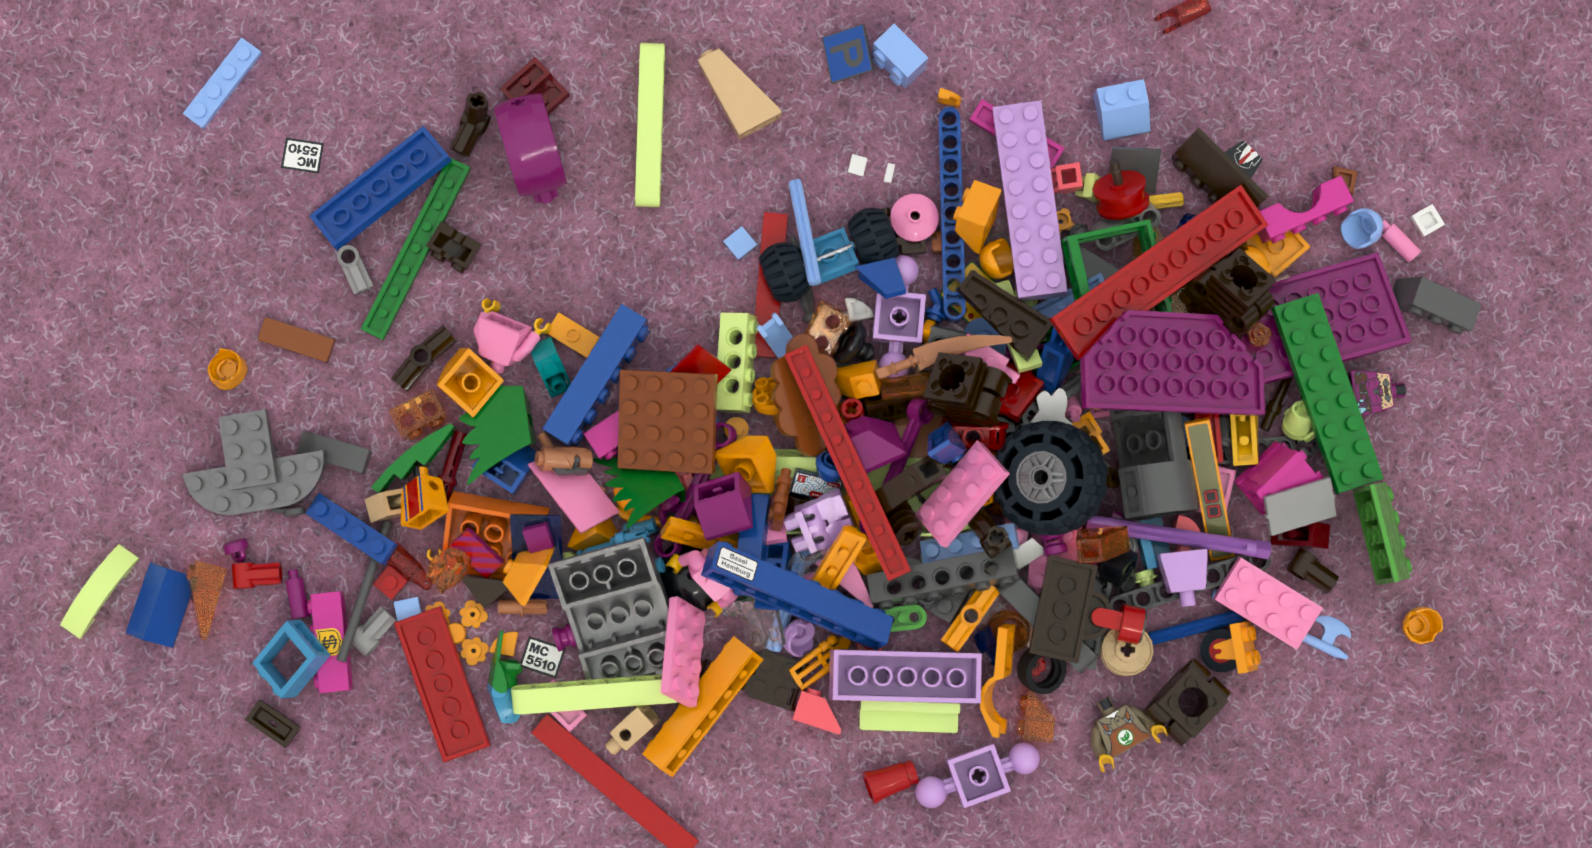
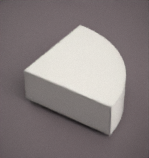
(857, 310)

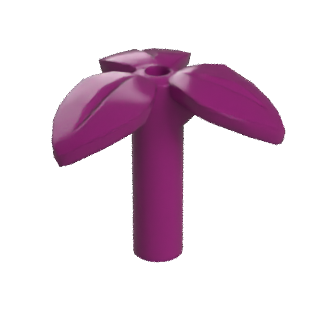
(667, 506)

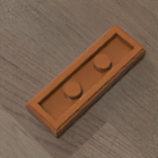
(296, 340)

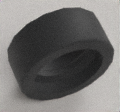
(1047, 686)

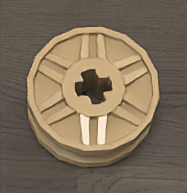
(1116, 661)

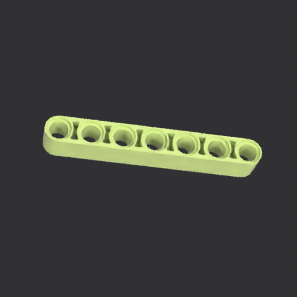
(650, 125)
(588, 694)

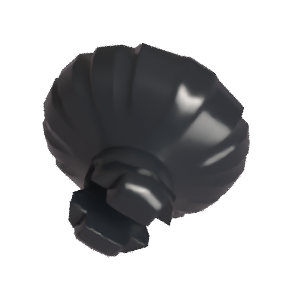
(853, 344)

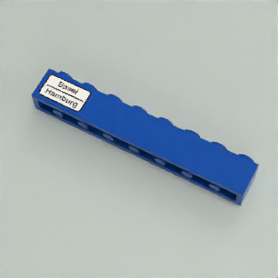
(797, 595)

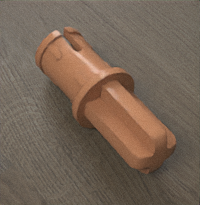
(514, 607)

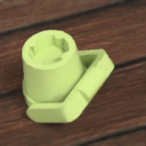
(1297, 423)

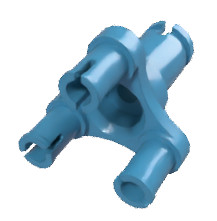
(637, 530)

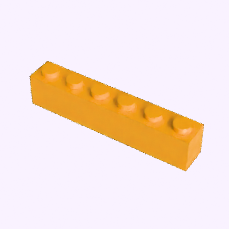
(716, 691)

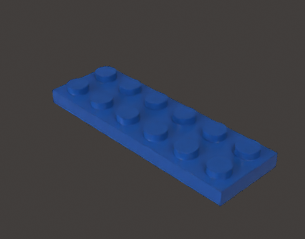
(380, 188)

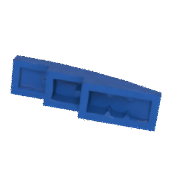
(754, 539)

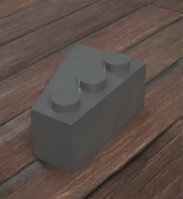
(1436, 304)

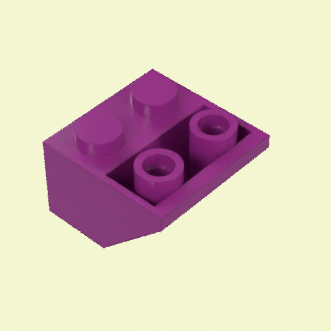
(723, 505)

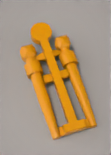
(842, 643)

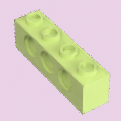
(728, 351)

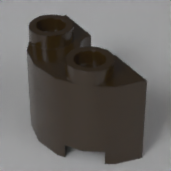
(453, 246)

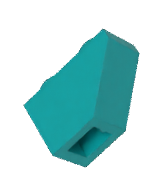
(550, 367)

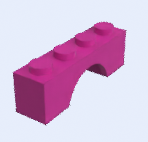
(1327, 199)

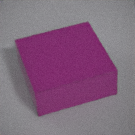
(538, 537)

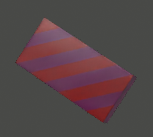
(482, 556)

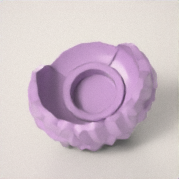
(799, 637)

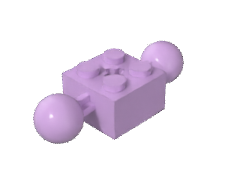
(911, 308)
(933, 791)

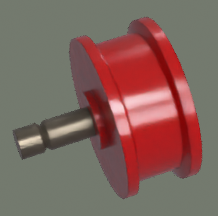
(1120, 193)

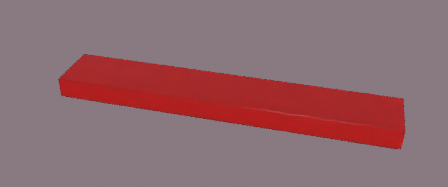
(773, 232)

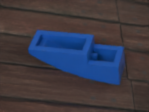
(1055, 363)

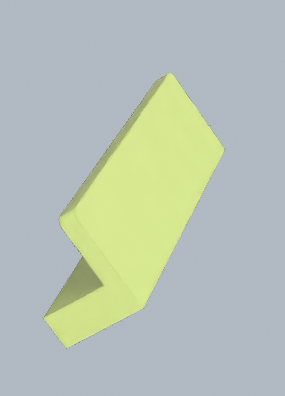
(909, 716)

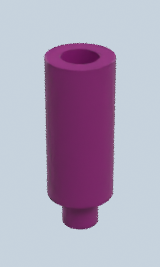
(296, 595)

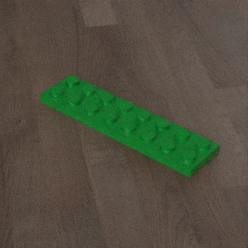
(1327, 393)

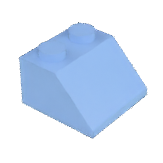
(1122, 109)

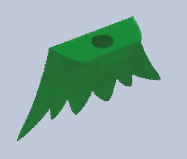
(500, 428)
(644, 487)

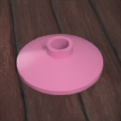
(911, 229)

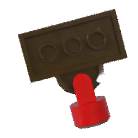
(1074, 612)

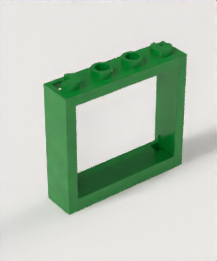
(1074, 259)

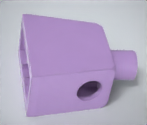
(1184, 573)

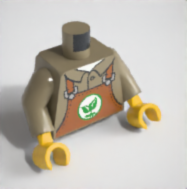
(1120, 730)

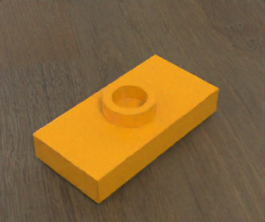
(573, 335)

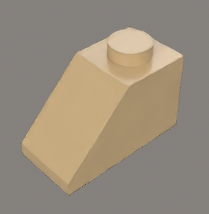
(384, 505)

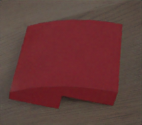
(536, 79)

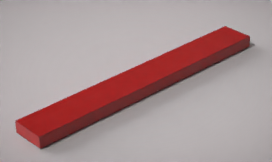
(613, 784)

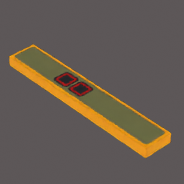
(1208, 481)

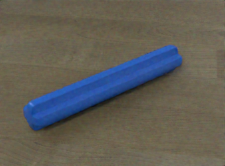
(1195, 627)

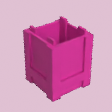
(1277, 471)

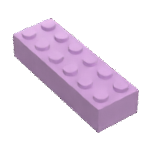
(905, 676)

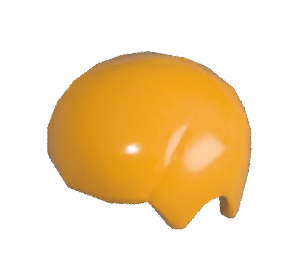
(1422, 625)

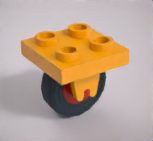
(1231, 649)

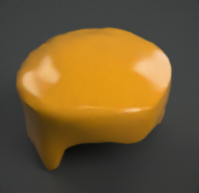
(227, 369)

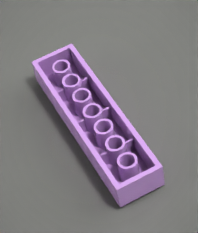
(1029, 201)

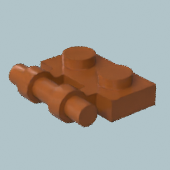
(780, 499)

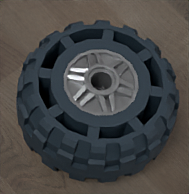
(1074, 478)

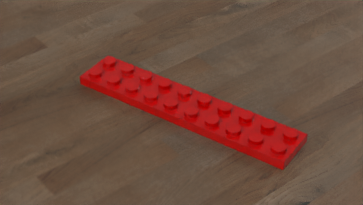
(1160, 269)

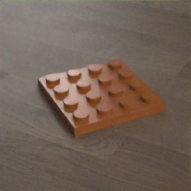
(667, 421)

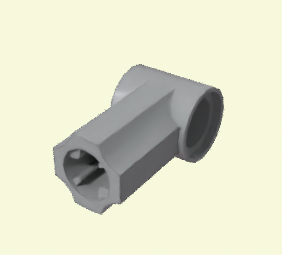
(355, 271)
(369, 634)

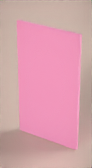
(578, 497)

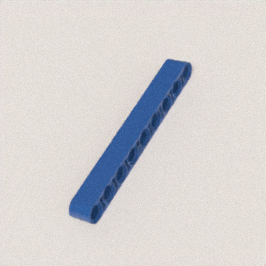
(948, 203)

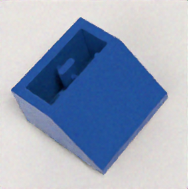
(512, 470)

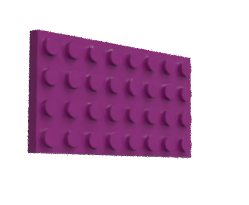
(1357, 306)

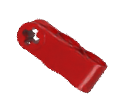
(987, 436)

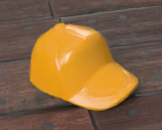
(867, 560)

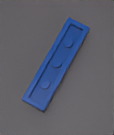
(351, 529)

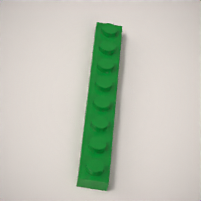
(415, 250)

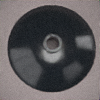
(681, 586)

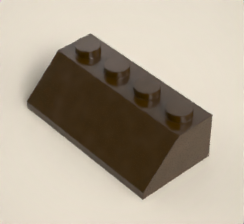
(1213, 169)

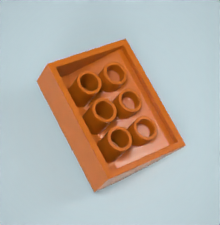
(489, 520)

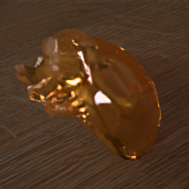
(448, 568)

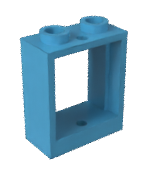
(306, 643)

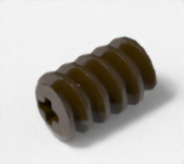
(905, 524)

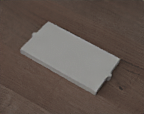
(1299, 506)

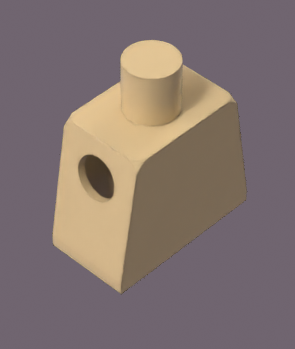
(638, 723)

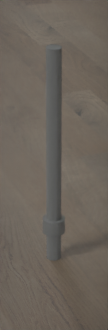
(361, 601)

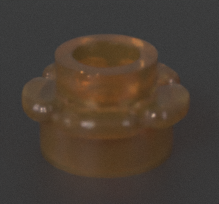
(1259, 340)

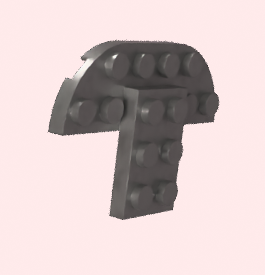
(253, 474)

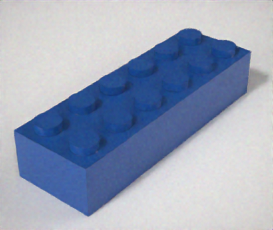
(596, 376)

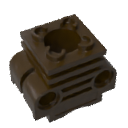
(1234, 291)
(966, 390)
(1165, 706)

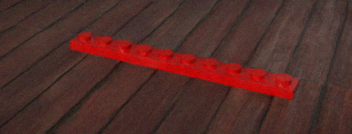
(847, 462)

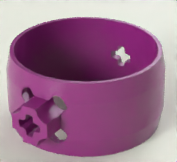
(531, 147)

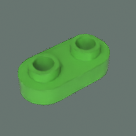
(901, 617)

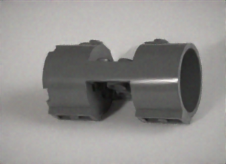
(1153, 464)

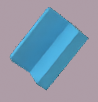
(1149, 548)

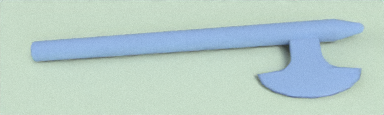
(1332, 628)

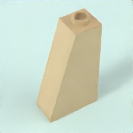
(738, 96)

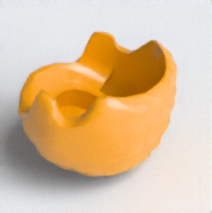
(996, 259)

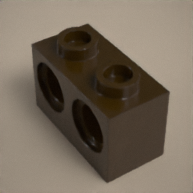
(886, 409)

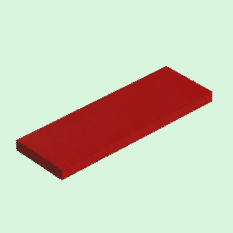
(442, 684)

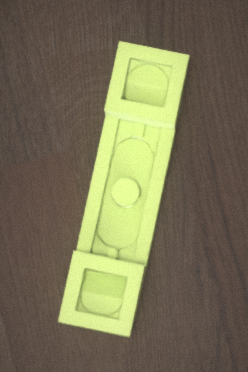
(97, 590)

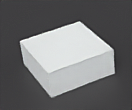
(1427, 220)

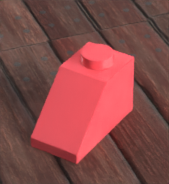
(815, 711)

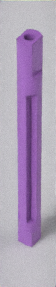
(1246, 546)

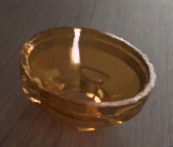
(1022, 632)

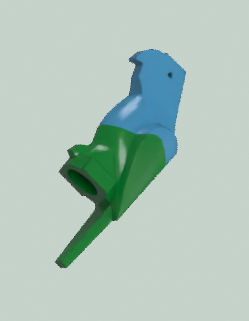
(501, 679)

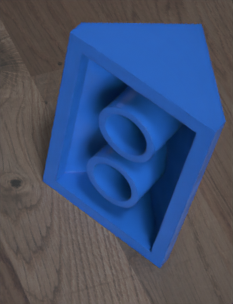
(160, 606)

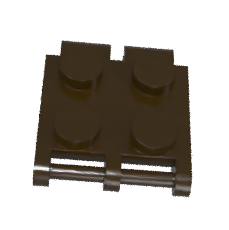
(773, 681)

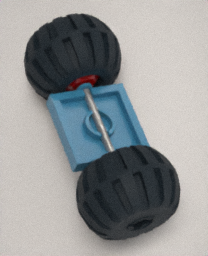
(835, 254)

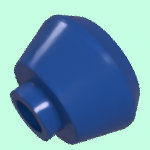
(826, 468)

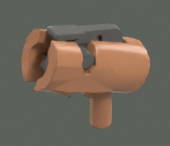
(562, 460)

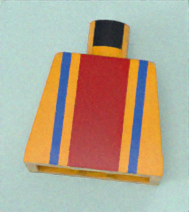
(422, 500)

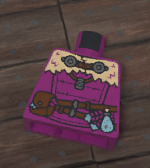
(1374, 391)

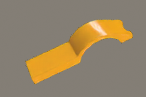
(1003, 668)

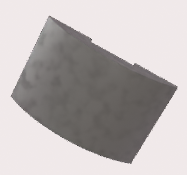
(615, 609)

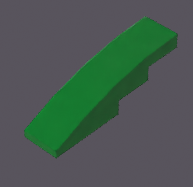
(422, 452)

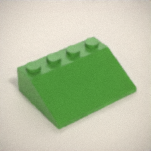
(1382, 533)

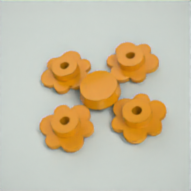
(459, 632)

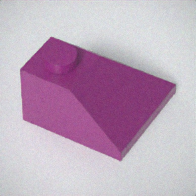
(875, 442)

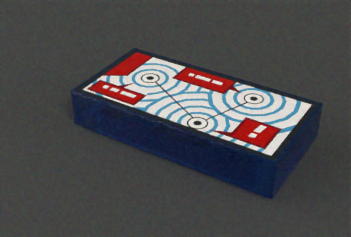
(811, 485)

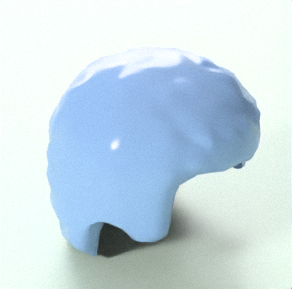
(1362, 228)

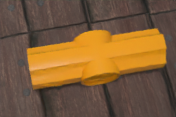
(961, 629)

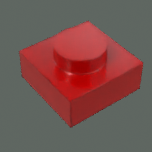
(390, 582)

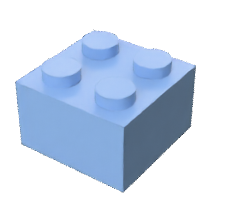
(898, 56)

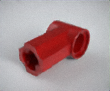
(250, 574)

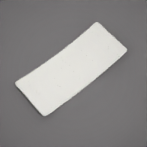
(858, 164)

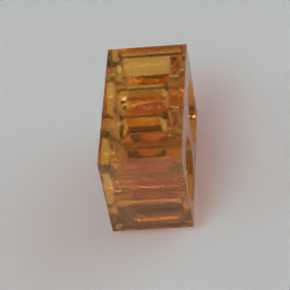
(818, 327)
(416, 407)

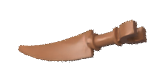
(926, 355)

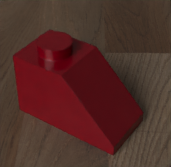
(1309, 536)

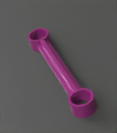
(909, 437)
(687, 507)

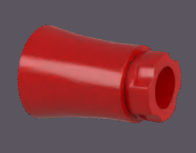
(889, 780)

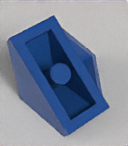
(882, 277)

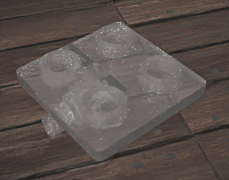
(761, 626)

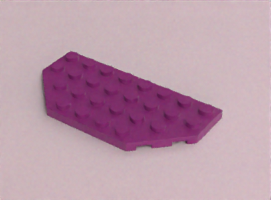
(1171, 366)

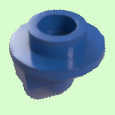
(935, 312)

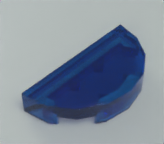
(986, 642)

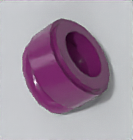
(235, 546)

